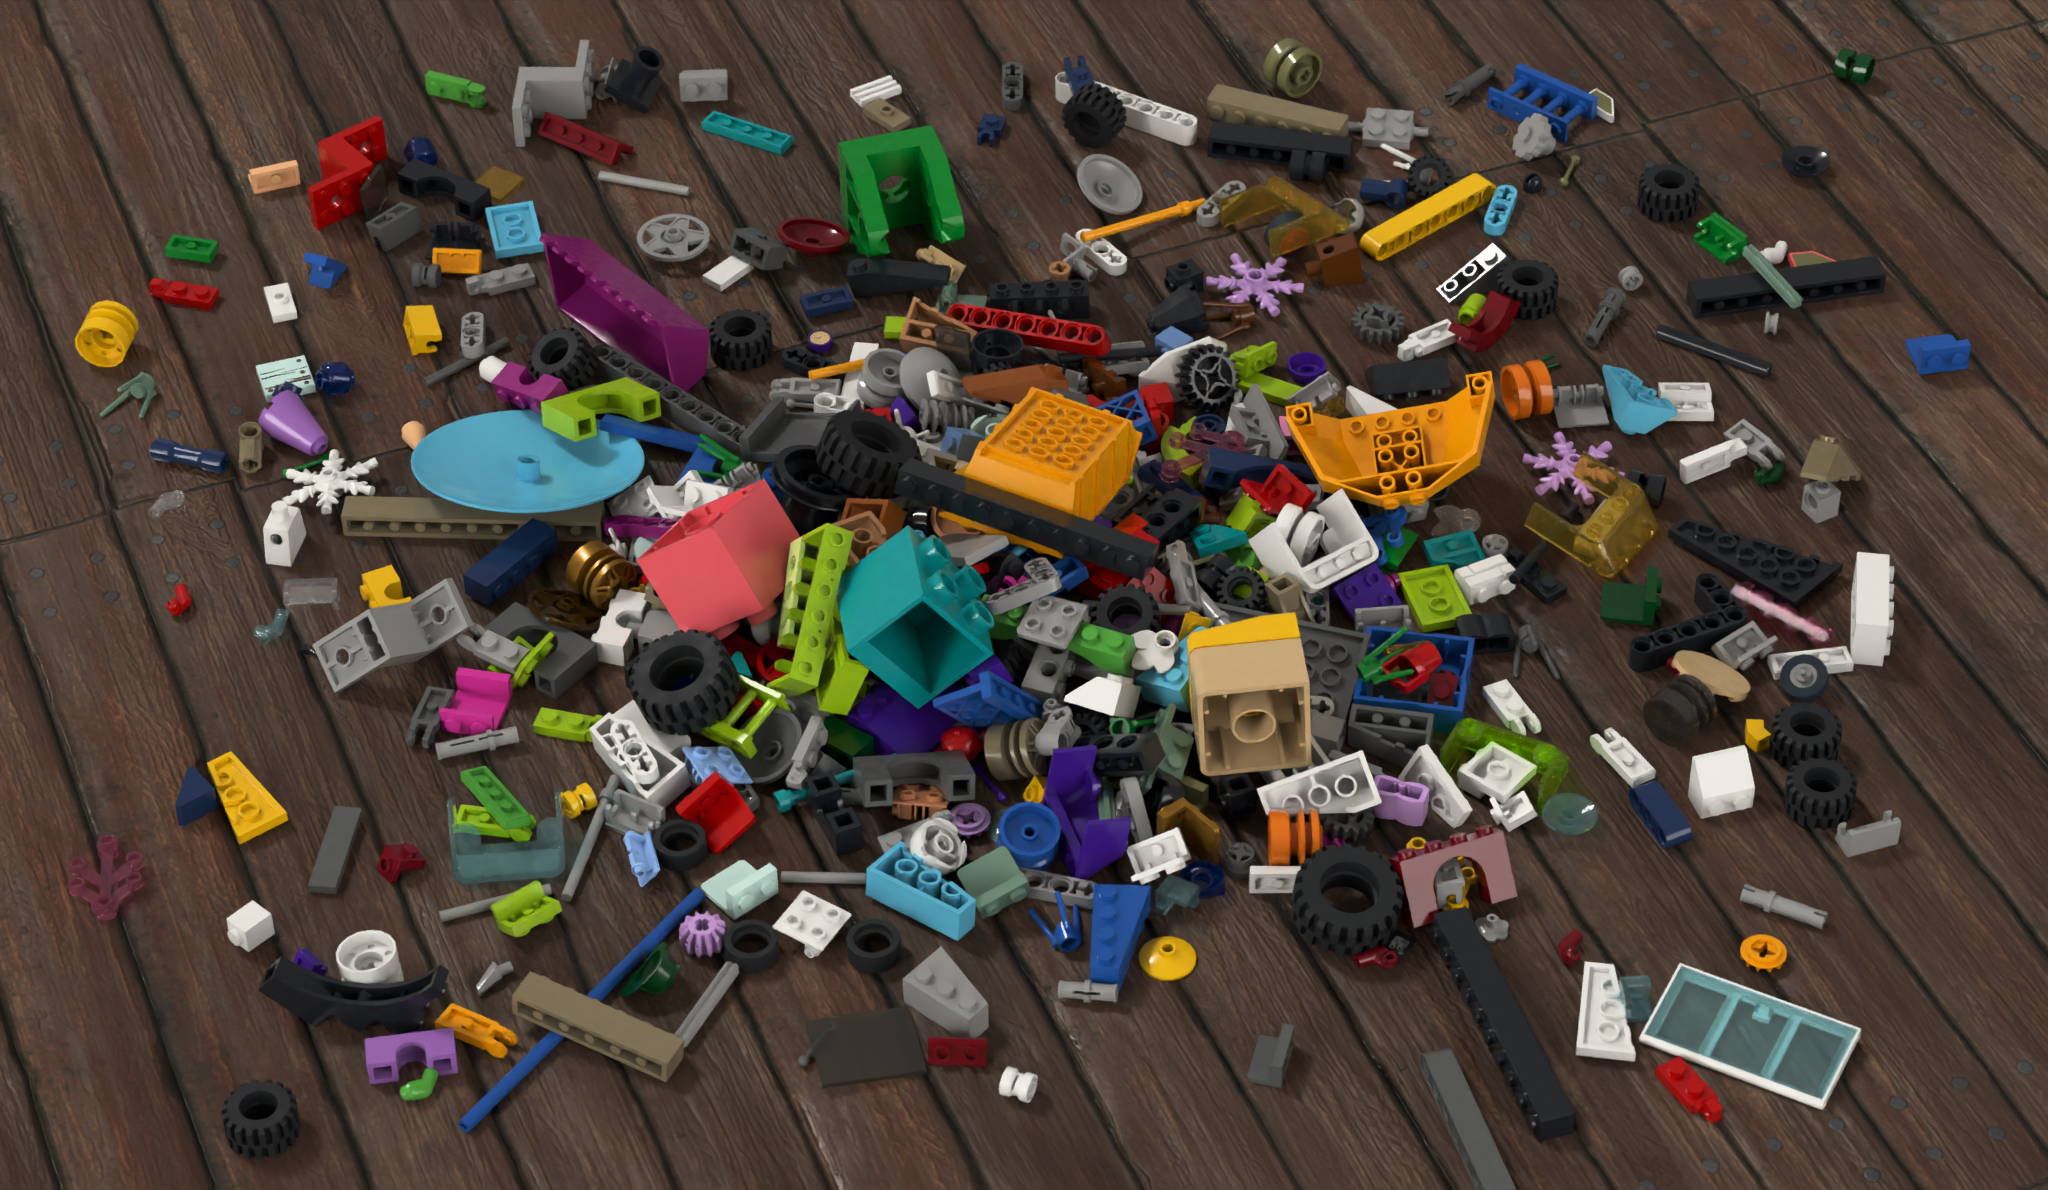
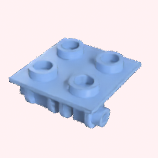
(706, 760)

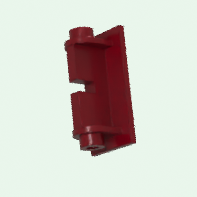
(957, 1051)

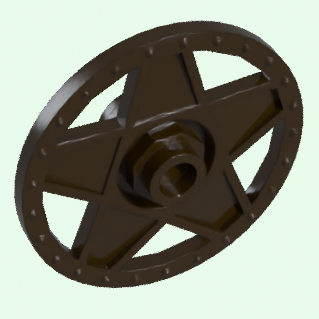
(564, 610)

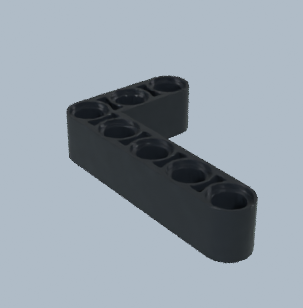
(1720, 618)

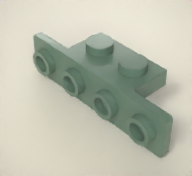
(1175, 745)

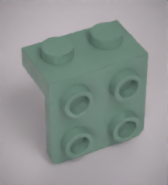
(994, 881)

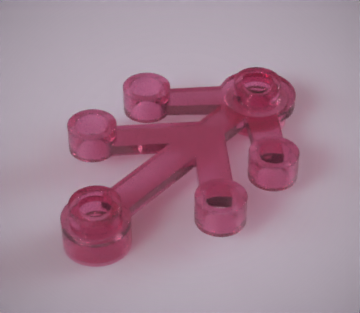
(1229, 440)
(107, 903)

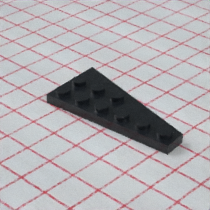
(1763, 563)

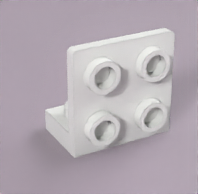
(696, 495)

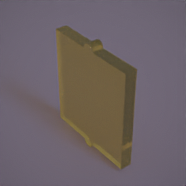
(501, 183)

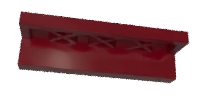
(582, 138)

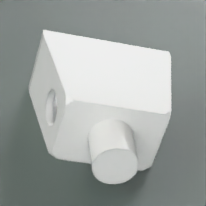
(283, 534)

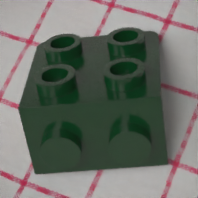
(1632, 602)

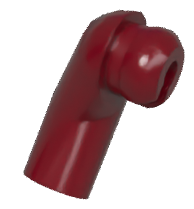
(1567, 947)

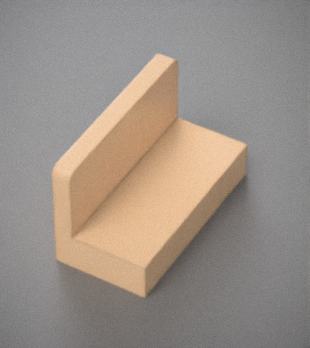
(274, 177)

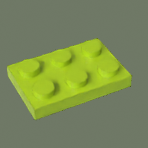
(1433, 597)

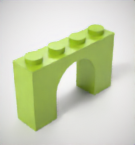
(575, 413)

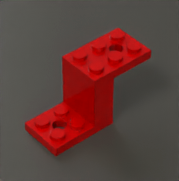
(345, 171)

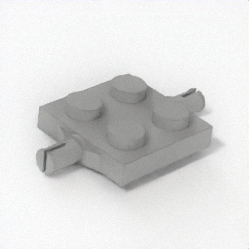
(1388, 127)

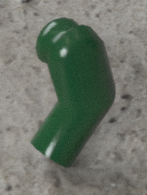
(1766, 477)

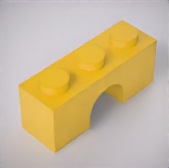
(382, 588)

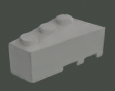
(946, 996)

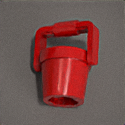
(1159, 421)
(1421, 659)

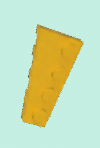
(244, 798)

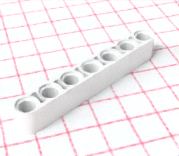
(1144, 114)

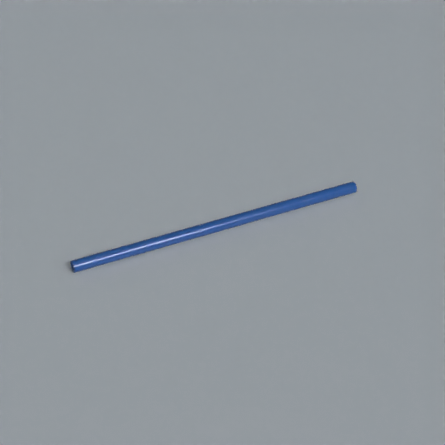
(599, 992)

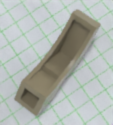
(1286, 596)

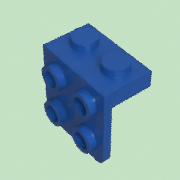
(1938, 353)

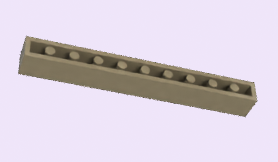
(446, 519)

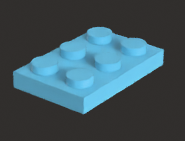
(514, 229)

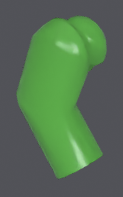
(420, 1088)

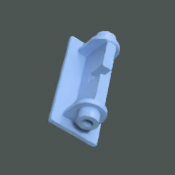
(642, 856)

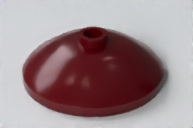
(813, 236)

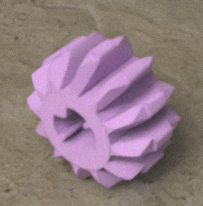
(702, 934)

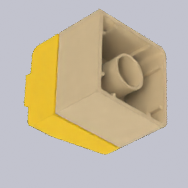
(1250, 696)

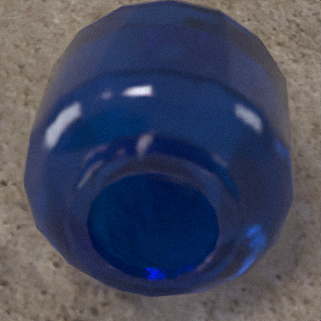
(421, 149)
(334, 378)

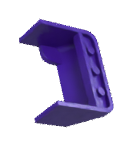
(1071, 794)

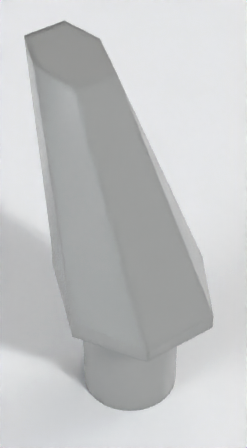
(493, 976)

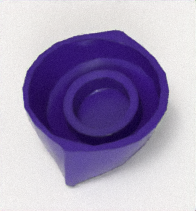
(1305, 367)
(907, 415)

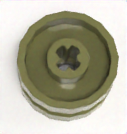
(1292, 67)

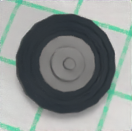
(1804, 678)

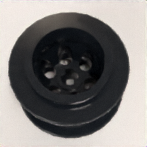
(808, 494)

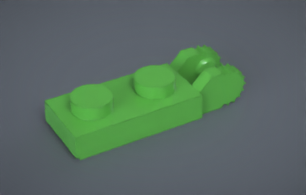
(455, 89)

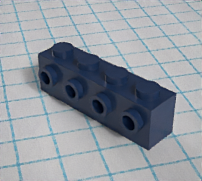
(510, 562)

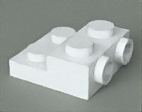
(1495, 773)

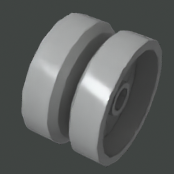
(880, 378)

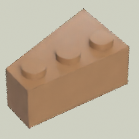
(920, 329)

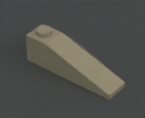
(1829, 462)

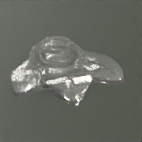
(1455, 520)

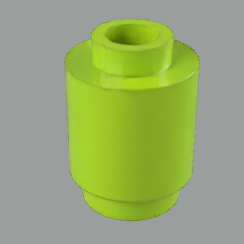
(1471, 308)

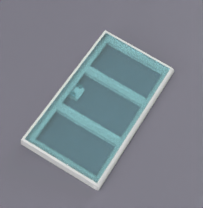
(1751, 1036)

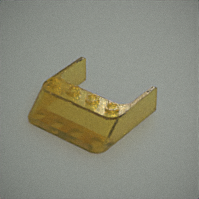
(1315, 224)
(1614, 530)

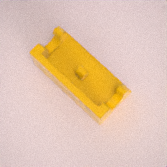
(421, 327)

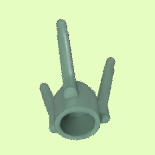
(140, 387)

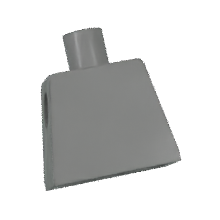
(655, 625)

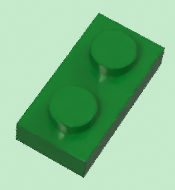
(191, 248)

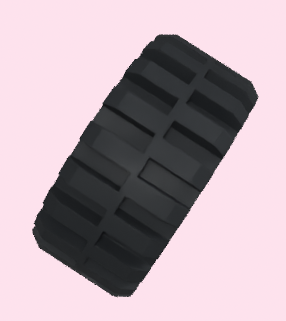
(865, 453)
(669, 662)
(1353, 869)

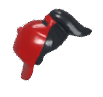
(964, 739)

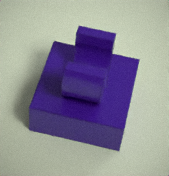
(307, 960)

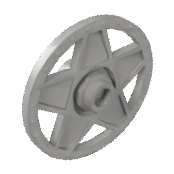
(673, 237)

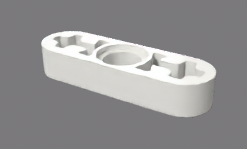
(1111, 262)
(633, 761)

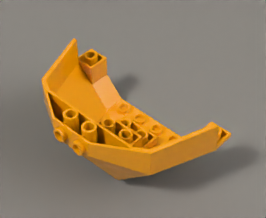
(1399, 452)

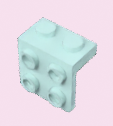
(741, 887)

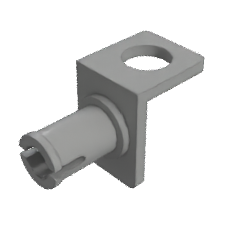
(1075, 258)

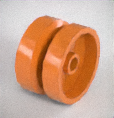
(1526, 389)

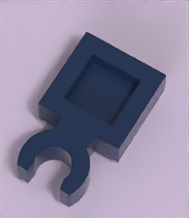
(991, 127)

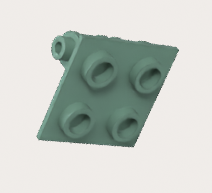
(950, 296)

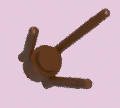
(1242, 315)

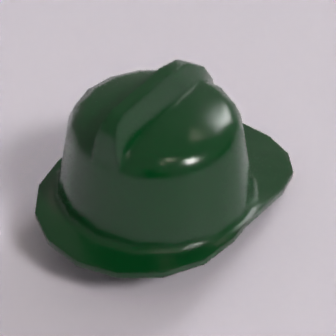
(654, 975)

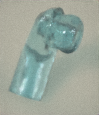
(273, 630)

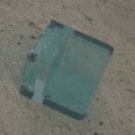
(1176, 891)
(1635, 997)

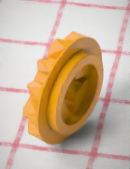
(1755, 945)

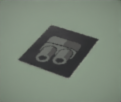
(1400, 942)

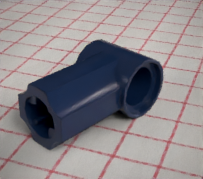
(1391, 193)

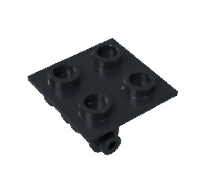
(444, 236)

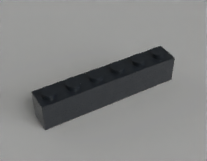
(1276, 145)

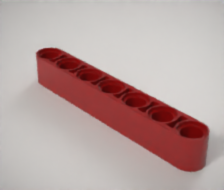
(1040, 329)

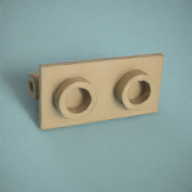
(935, 256)

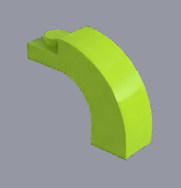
(1191, 474)

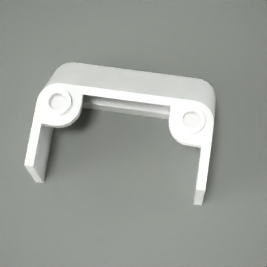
(1345, 543)

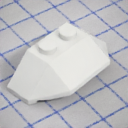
(1165, 367)

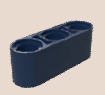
(1660, 814)

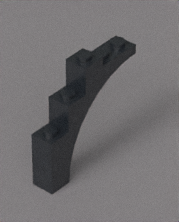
(356, 1004)

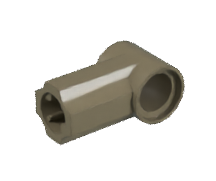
(250, 447)

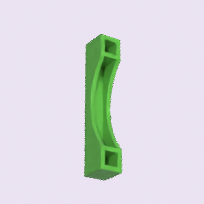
(1101, 646)

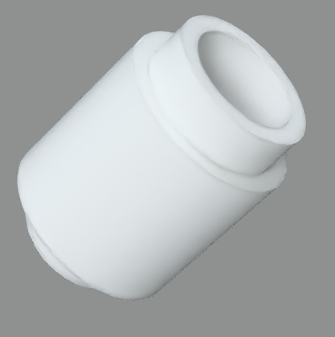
(490, 368)

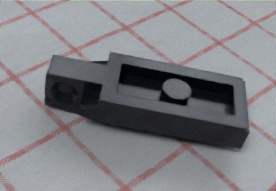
(1538, 579)

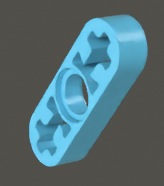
(1502, 217)

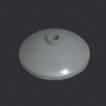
(1109, 184)
(914, 369)

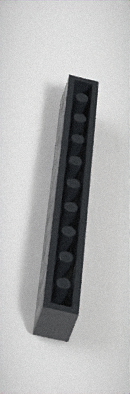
(1026, 518)
(1502, 1024)

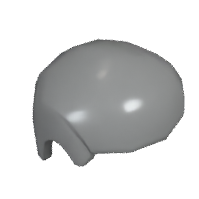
(1353, 211)

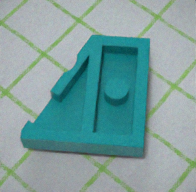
(1216, 538)
(1453, 549)

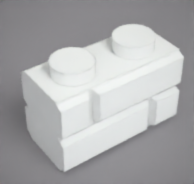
(1485, 579)

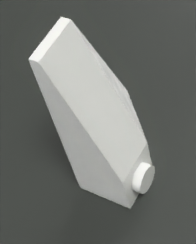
(1330, 788)

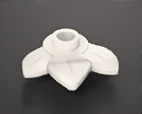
(619, 548)
(1151, 653)

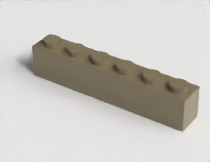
(1260, 110)
(598, 1026)

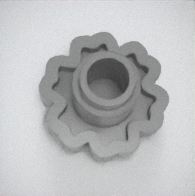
(1533, 138)

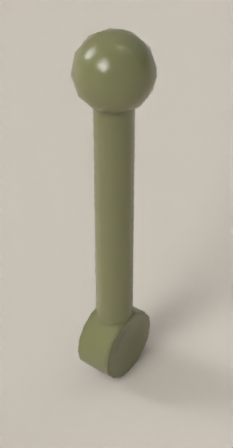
(1574, 161)

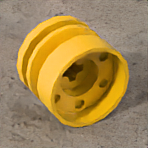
(106, 334)

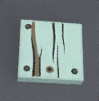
(292, 370)

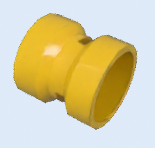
(578, 800)

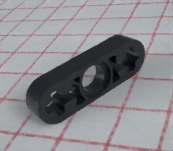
(799, 360)

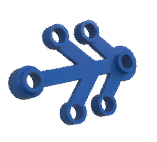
(1387, 519)

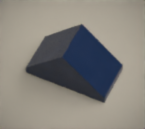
(195, 798)

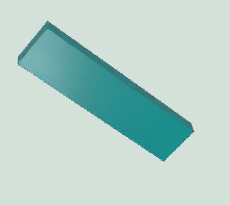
(747, 132)

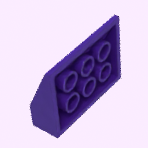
(898, 724)

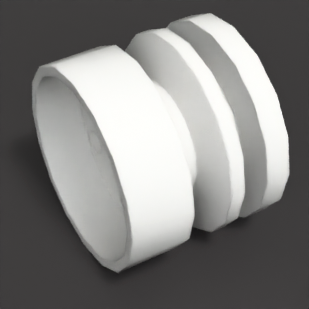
(369, 958)

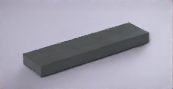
(335, 850)

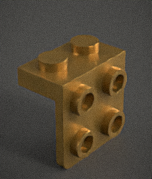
(1198, 831)

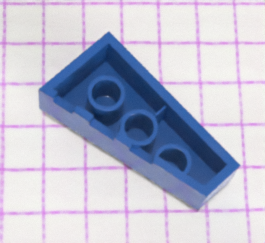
(1116, 926)

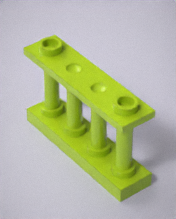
(741, 740)

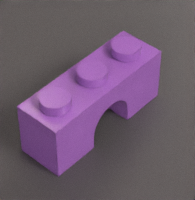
(389, 1053)

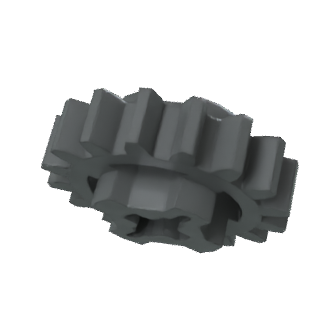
(1377, 322)
(1348, 824)

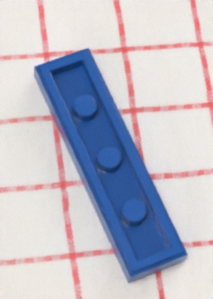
(650, 433)

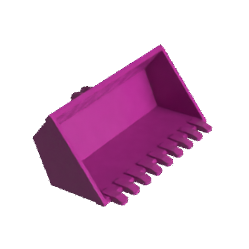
(625, 310)

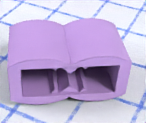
(1401, 800)

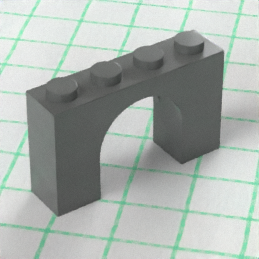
(572, 653)
(946, 770)

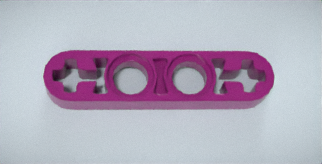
(638, 526)

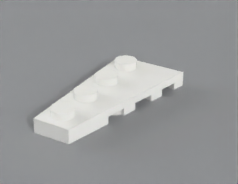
(1602, 1016)

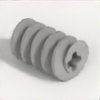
(945, 416)

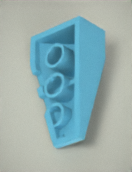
(1634, 405)

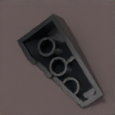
(886, 276)

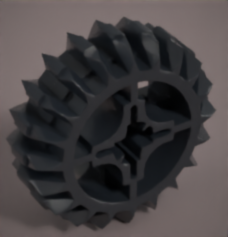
(1195, 383)

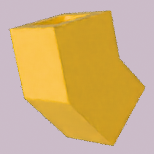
(1756, 735)

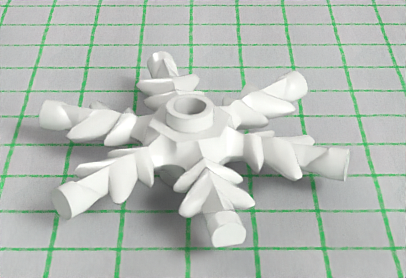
(330, 482)

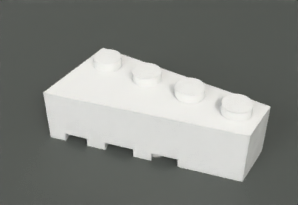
(673, 773)

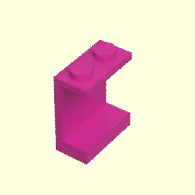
(478, 702)

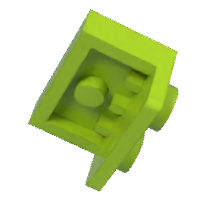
(524, 910)

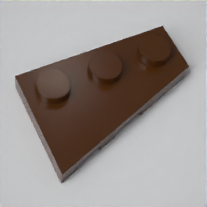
(1102, 382)

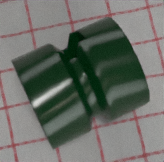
(1862, 67)

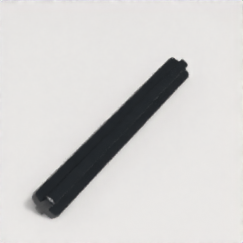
(1714, 350)

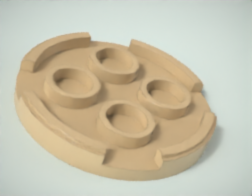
(1713, 673)

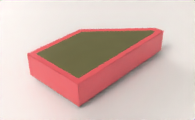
(1807, 258)

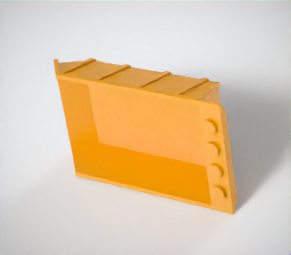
(1055, 456)

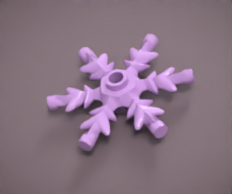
(1255, 284)
(1566, 467)

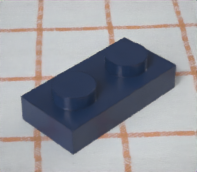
(826, 301)

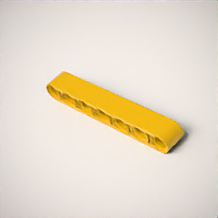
(1427, 217)

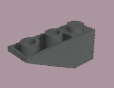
(1474, 277)

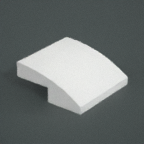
(1689, 399)

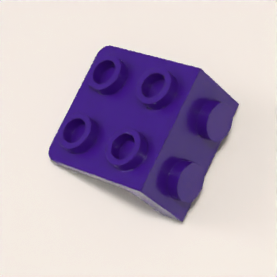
(1363, 590)

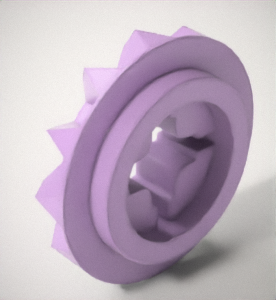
(969, 811)

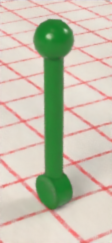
(308, 465)

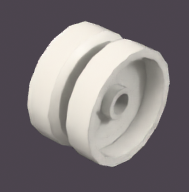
(1301, 531)

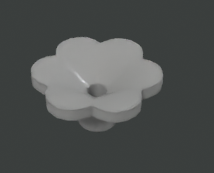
(1492, 928)

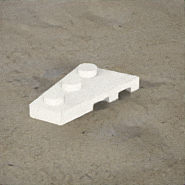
(1443, 793)

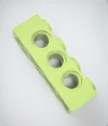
(794, 575)

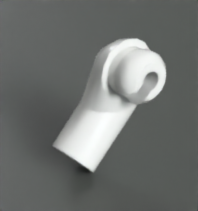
(1776, 254)

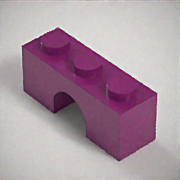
(518, 387)

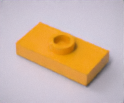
(458, 260)

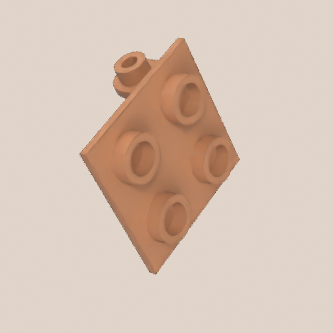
(917, 795)

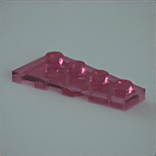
(1764, 601)

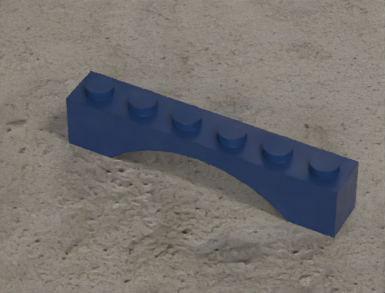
(1226, 468)

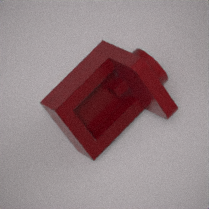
(1442, 688)
(398, 858)

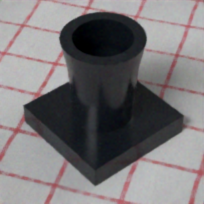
(636, 81)

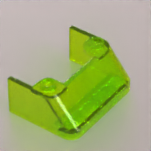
(1478, 734)

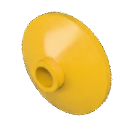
(1167, 958)

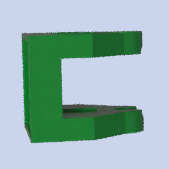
(922, 196)

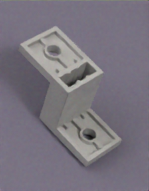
(553, 90)
(393, 635)

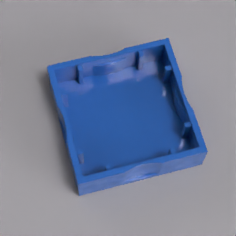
(1456, 656)

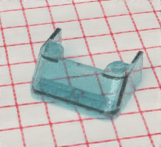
(507, 861)

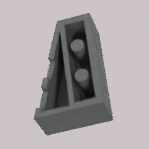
(1389, 732)

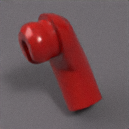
(182, 602)

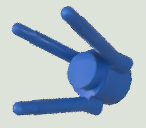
(1067, 935)

